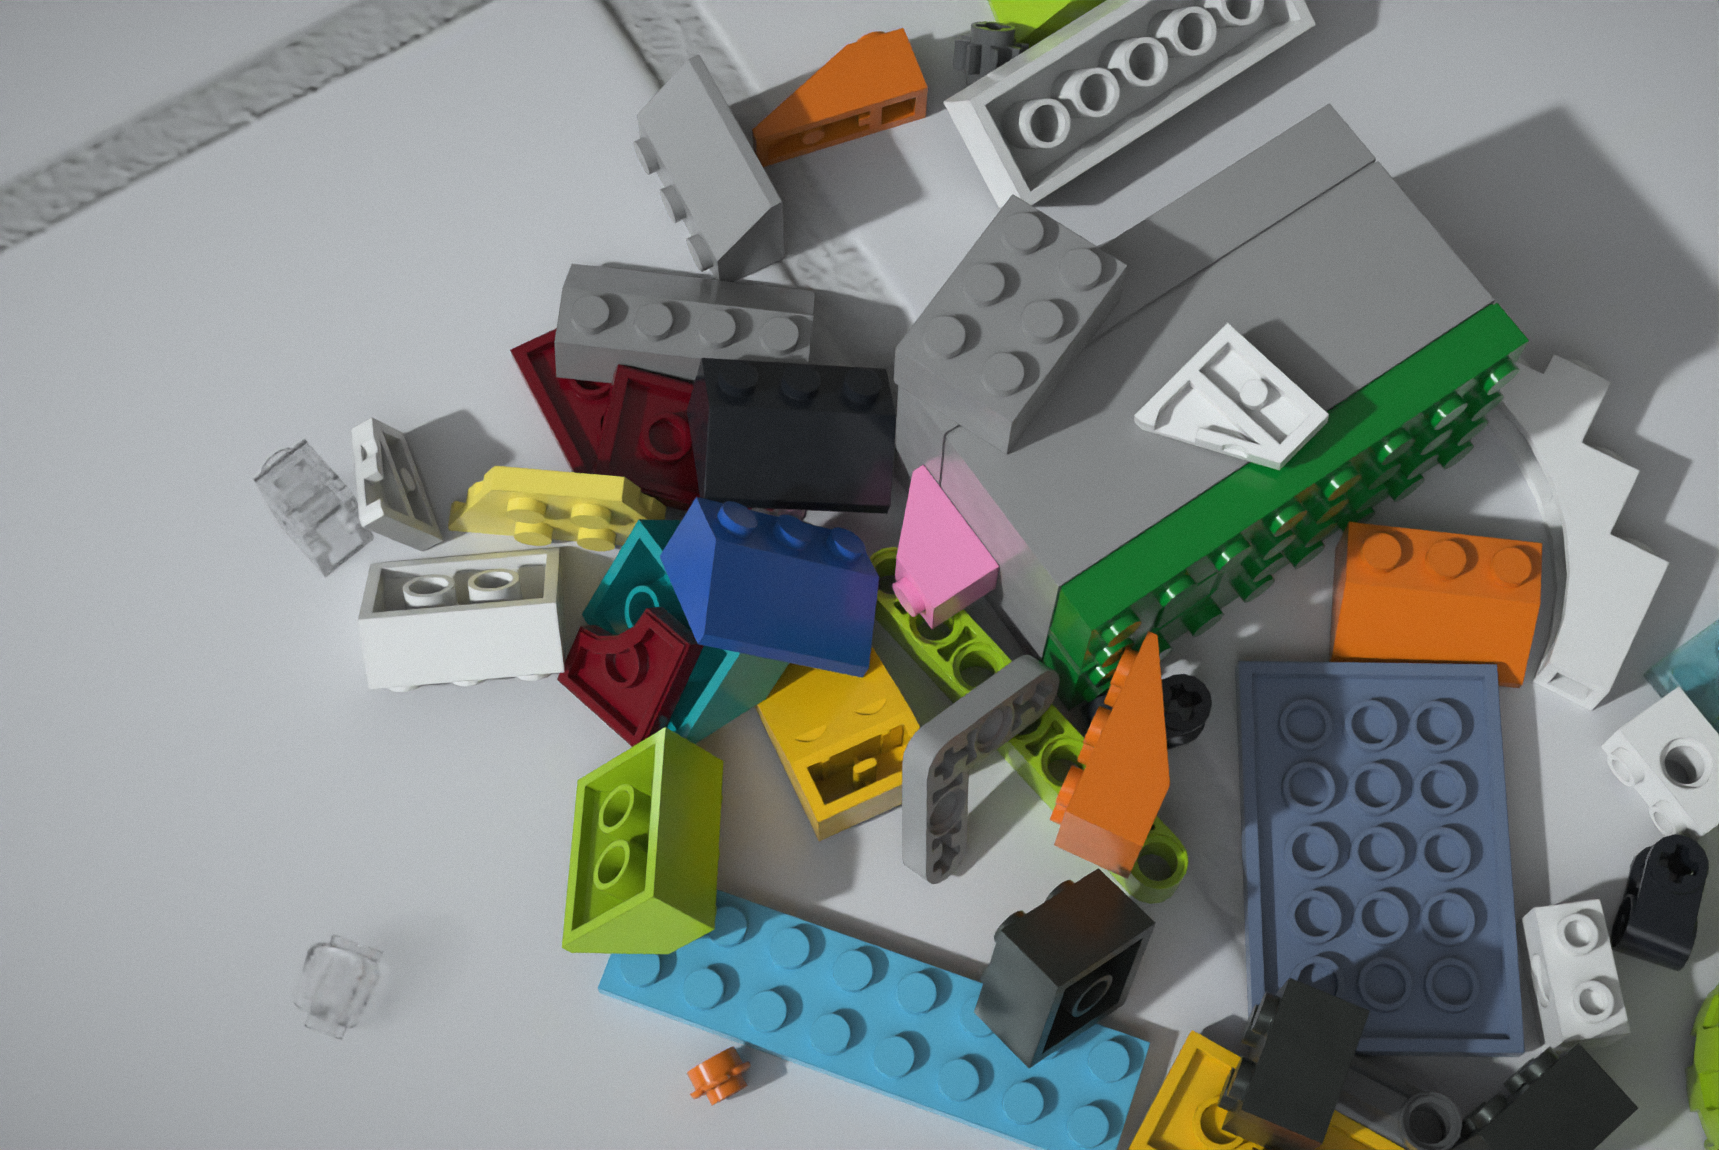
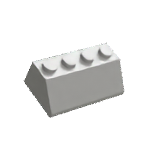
(673, 322)

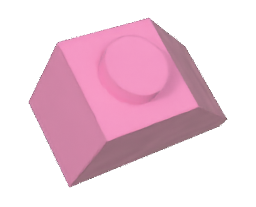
(939, 555)

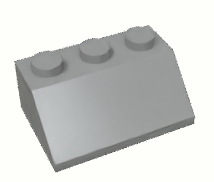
(710, 176)

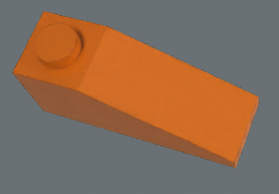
(852, 96)

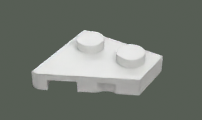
(390, 488)

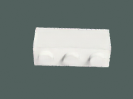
(463, 619)

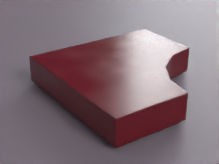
(633, 675)

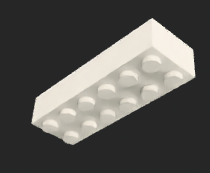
(1109, 84)

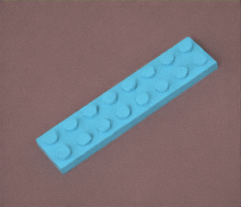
(881, 1027)

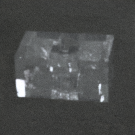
(312, 506)

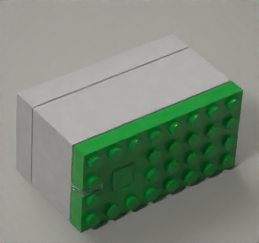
(1146, 533)

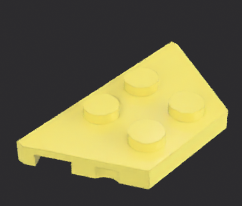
(554, 506)

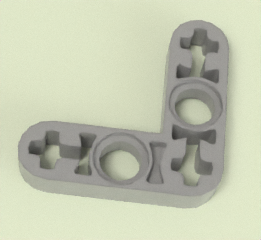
(949, 746)

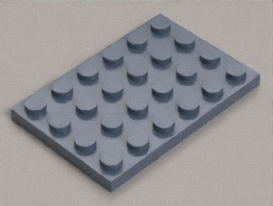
(1381, 849)

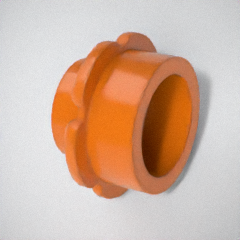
(719, 1076)

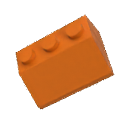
(1434, 599)

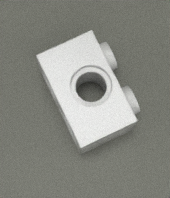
(1678, 733)
(1572, 976)

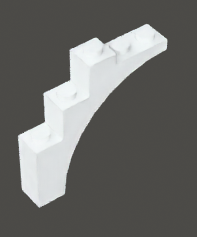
(1597, 578)

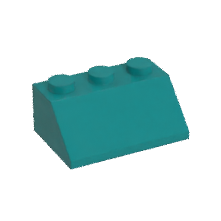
(722, 680)

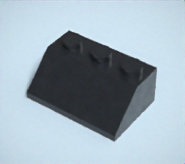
(793, 435)

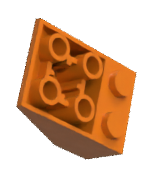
(1126, 776)

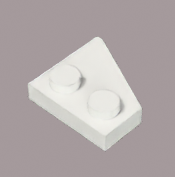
(1234, 404)

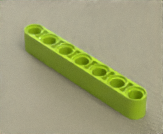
(1028, 753)

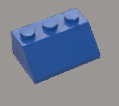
(774, 586)

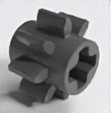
(986, 49)

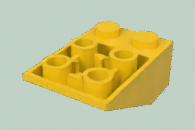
(840, 741)

